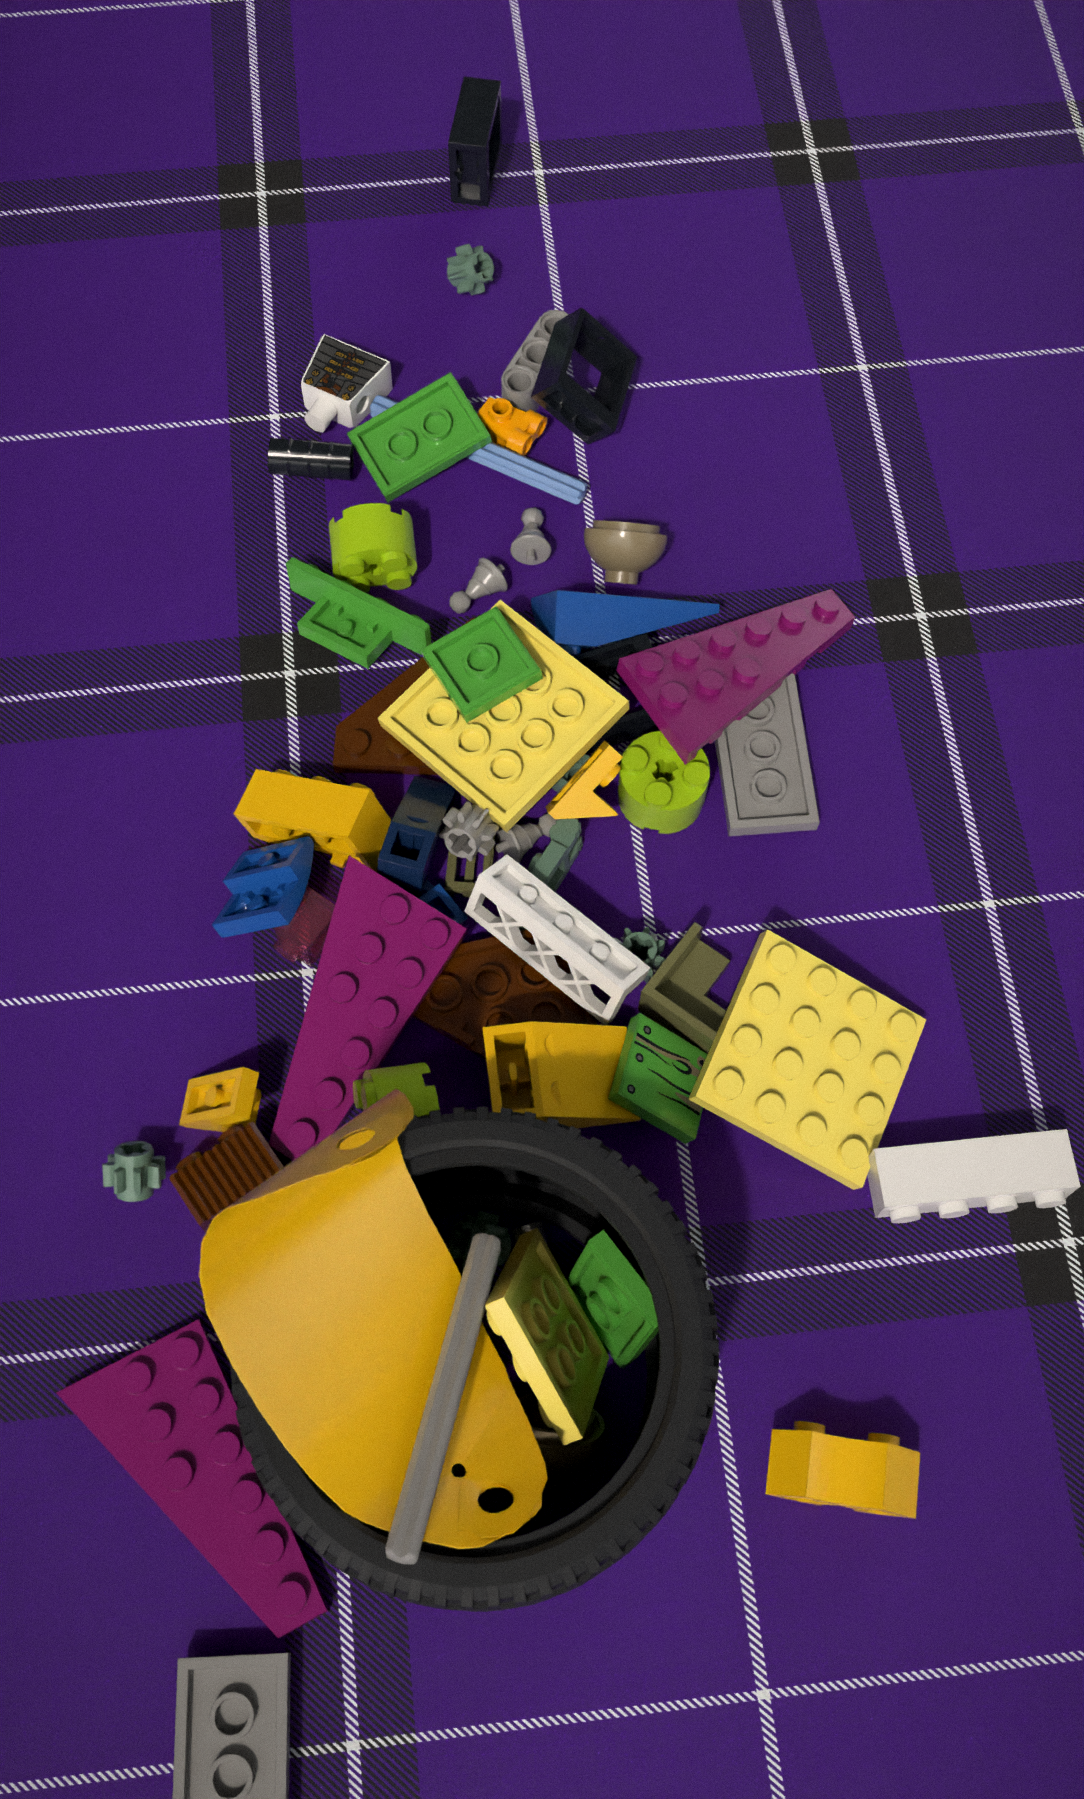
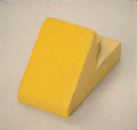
(578, 796)
(221, 1100)

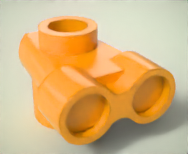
(511, 425)

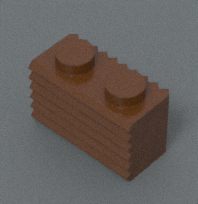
(225, 1172)

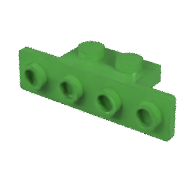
(351, 619)

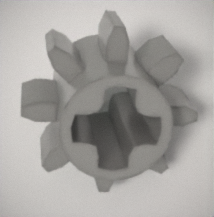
(468, 831)

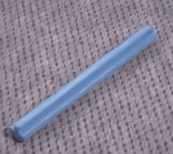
(514, 465)

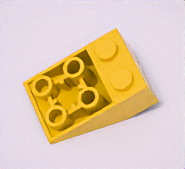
(556, 1071)

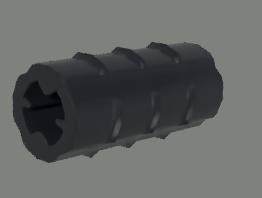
(311, 459)

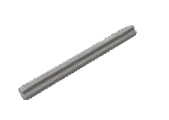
(443, 1402)

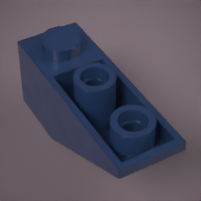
(415, 834)

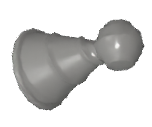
(530, 545)
(485, 581)
(522, 837)

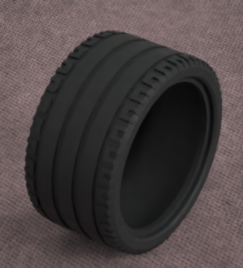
(583, 1188)

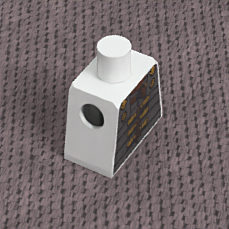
(342, 384)

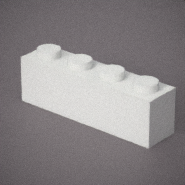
(972, 1175)

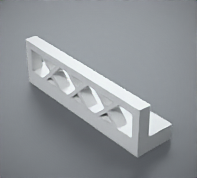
(559, 931)

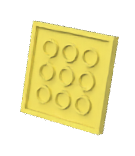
(519, 746)
(808, 1060)

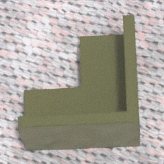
(679, 990)

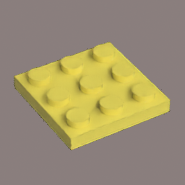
(548, 1336)

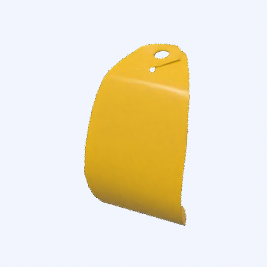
(336, 1323)

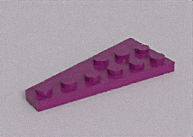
(726, 671)
(369, 983)
(178, 1436)

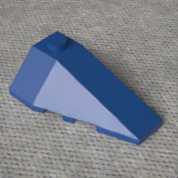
(595, 619)

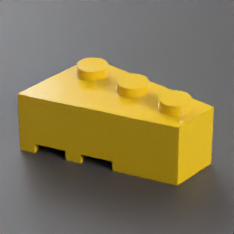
(334, 815)

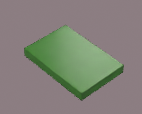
(419, 437)
(614, 1299)

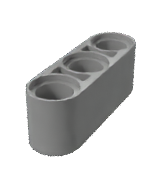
(522, 371)

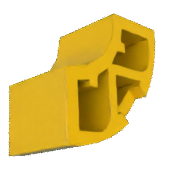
(843, 1471)

